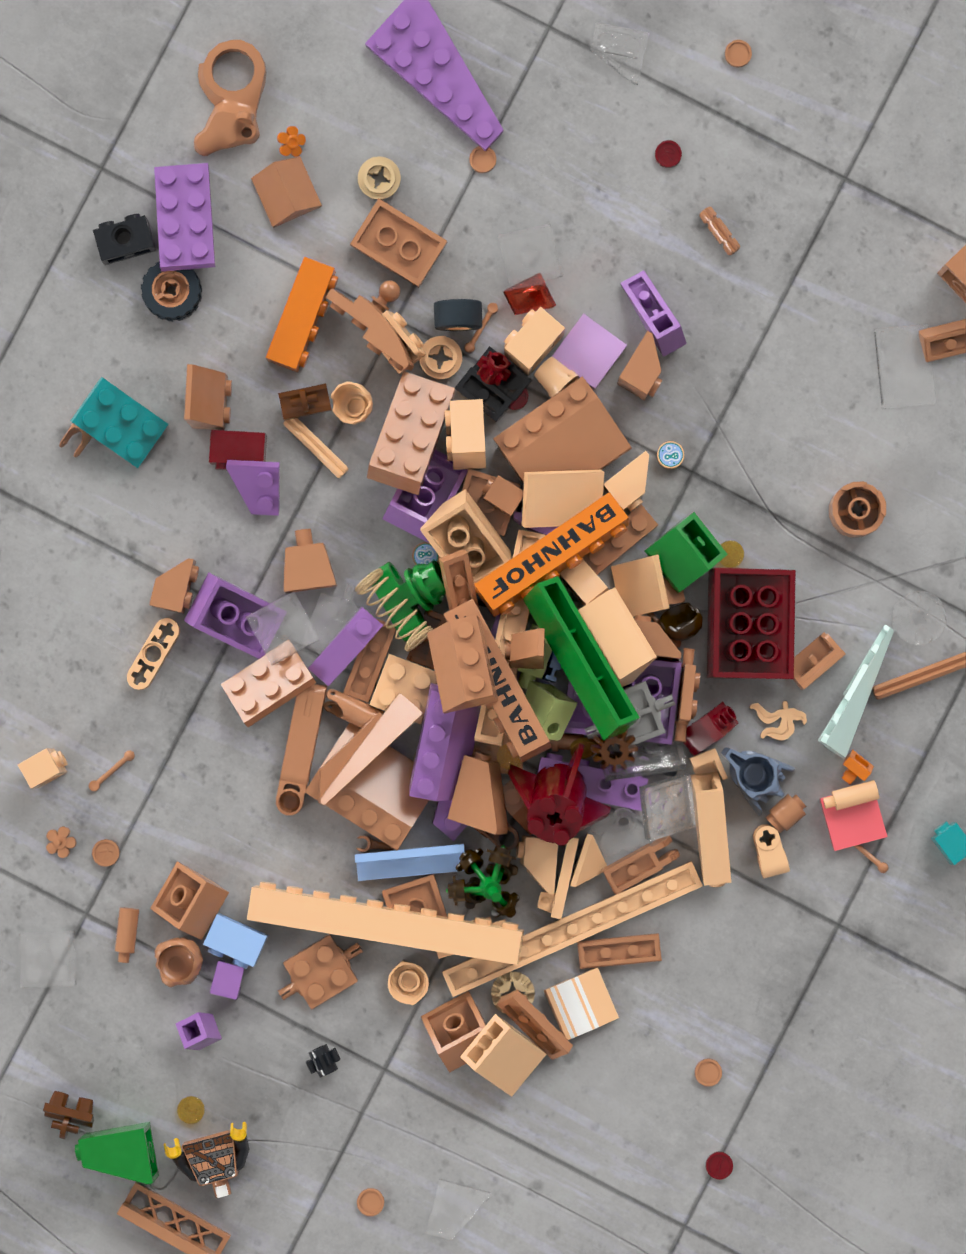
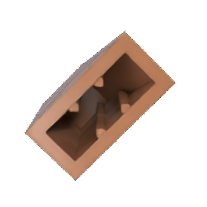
(480, 795)

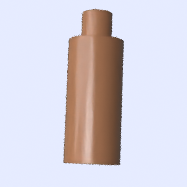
(126, 933)

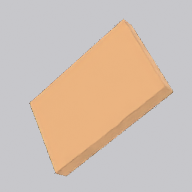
(558, 495)

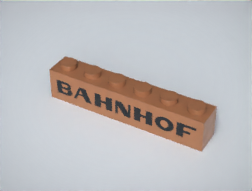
(512, 707)

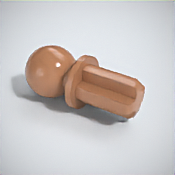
(389, 292)

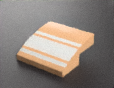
(581, 1004)

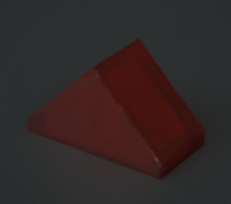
(529, 295)

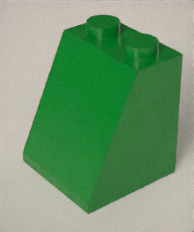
(120, 1152)

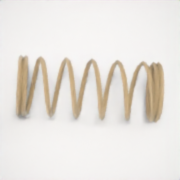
(416, 638)

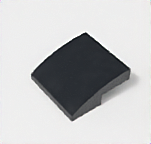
(495, 398)

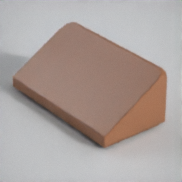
(943, 340)

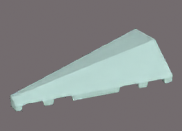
(845, 720)

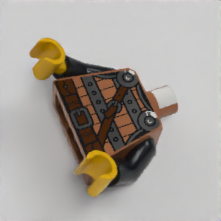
(212, 1158)

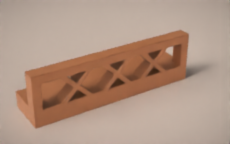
(163, 1229)

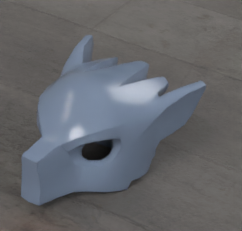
(756, 775)

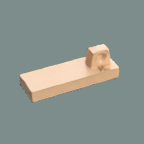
(555, 902)

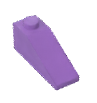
(654, 313)
(345, 646)

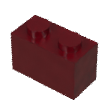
(236, 446)

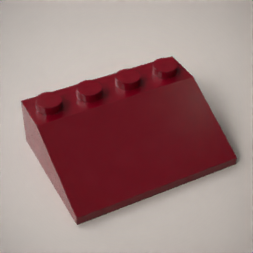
(751, 623)

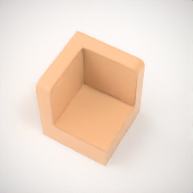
(708, 762)

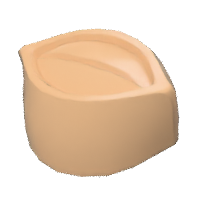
(408, 983)

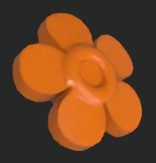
(291, 142)

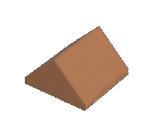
(286, 190)

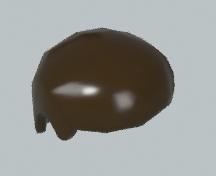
(681, 622)

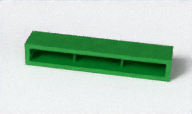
(581, 658)

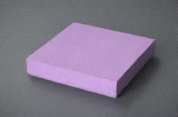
(589, 350)

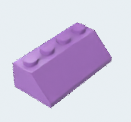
(441, 749)

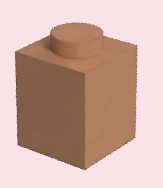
(502, 495)

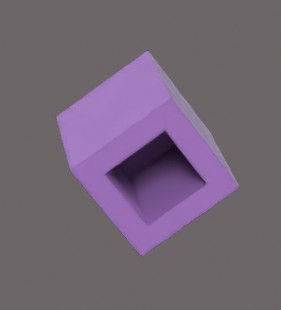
(198, 1031)

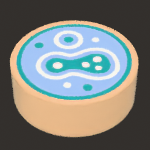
(670, 455)

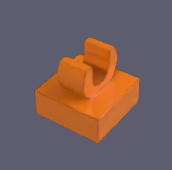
(856, 766)

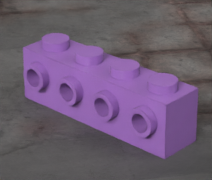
(615, 792)

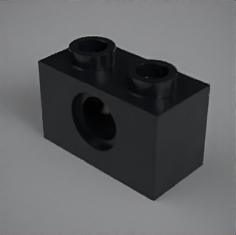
(139, 243)

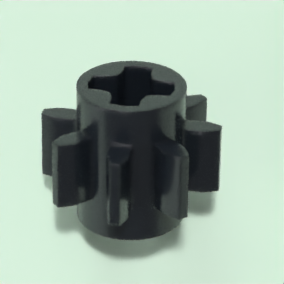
(323, 1060)

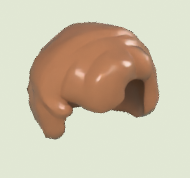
(178, 961)

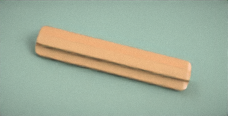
(316, 446)

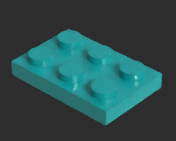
(119, 422)

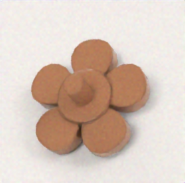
(60, 842)

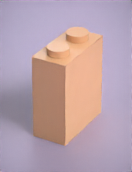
(503, 1055)

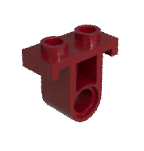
(710, 728)

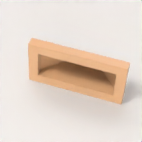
(588, 863)

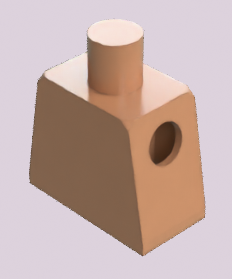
(307, 565)

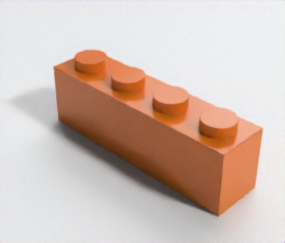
(301, 315)

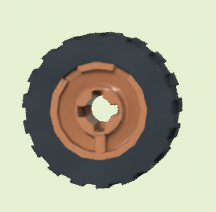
(166, 305)

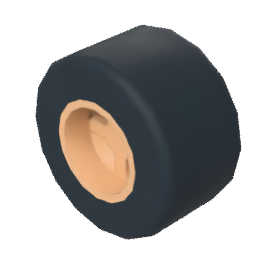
(458, 315)

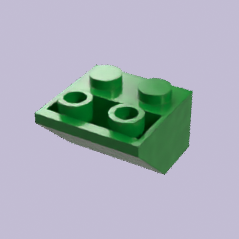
(686, 552)

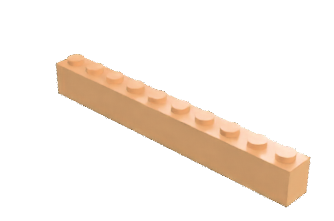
(385, 924)

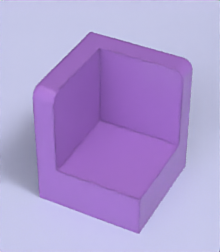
(227, 980)

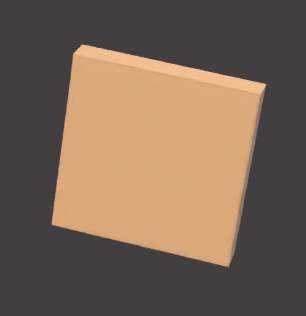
(641, 585)

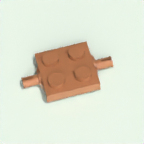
(686, 705)
(320, 971)

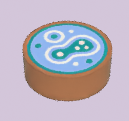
(424, 553)

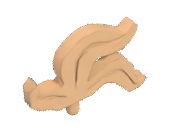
(786, 725)

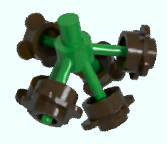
(489, 887)

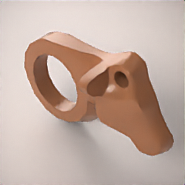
(235, 112)

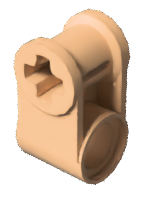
(770, 856)

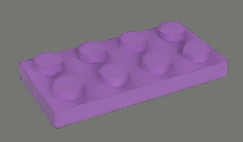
(184, 217)

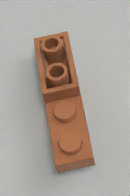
(380, 333)

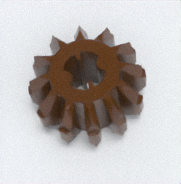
(603, 752)

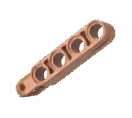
(300, 749)

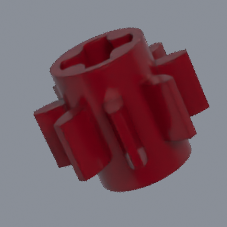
(493, 368)

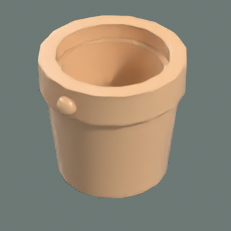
(554, 376)

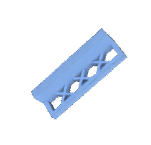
(408, 862)

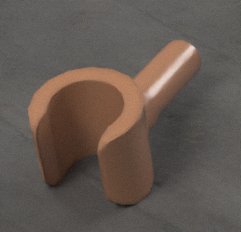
(373, 845)

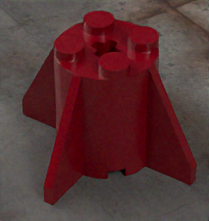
(557, 800)

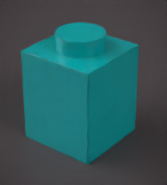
(950, 841)

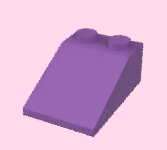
(412, 510)
(222, 612)

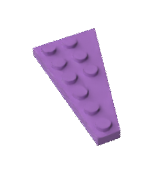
(425, 57)

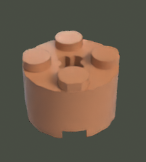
(866, 496)

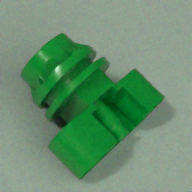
(422, 587)

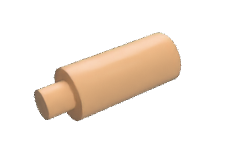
(852, 795)

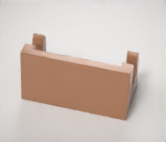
(816, 660)

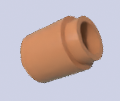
(786, 813)

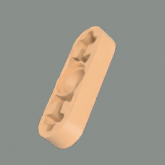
(142, 654)

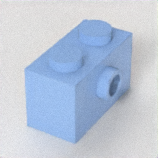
(235, 940)

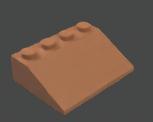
(564, 435)
(377, 795)

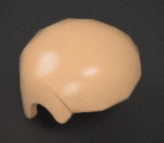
(351, 403)

